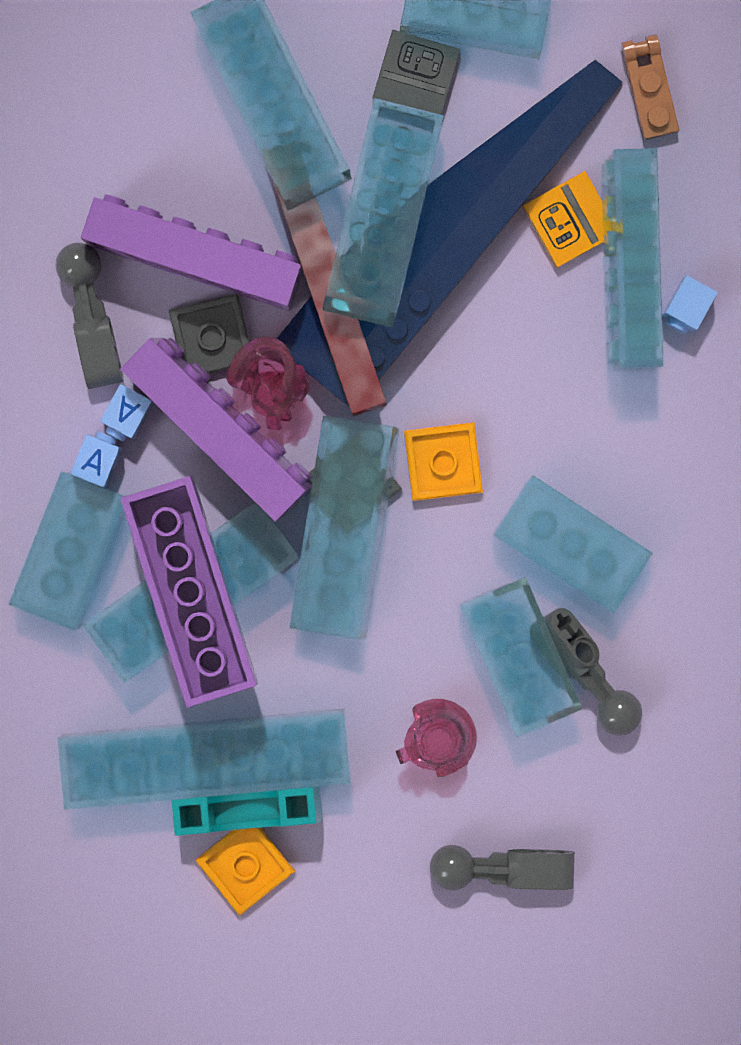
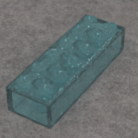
(272, 98)
(383, 213)
(634, 259)
(344, 527)
(250, 554)

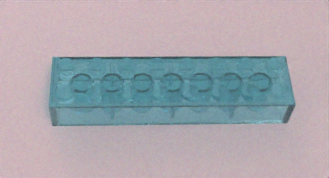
(204, 759)

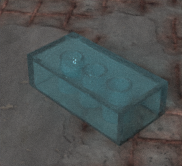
(572, 543)
(69, 551)

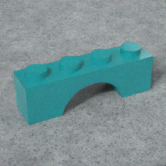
(247, 811)

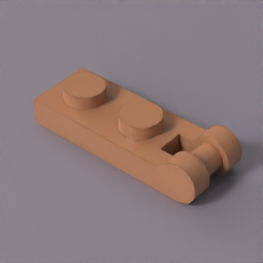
(650, 88)

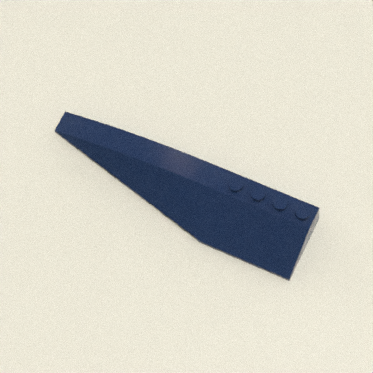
(461, 219)

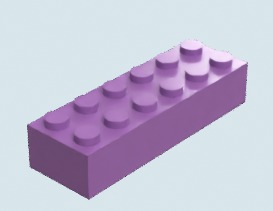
(191, 253)
(218, 427)
(189, 591)

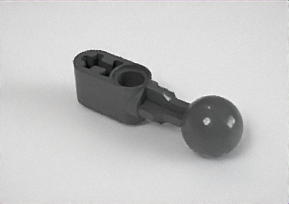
(79, 268)
(617, 710)
(455, 867)

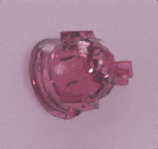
(270, 377)
(439, 738)

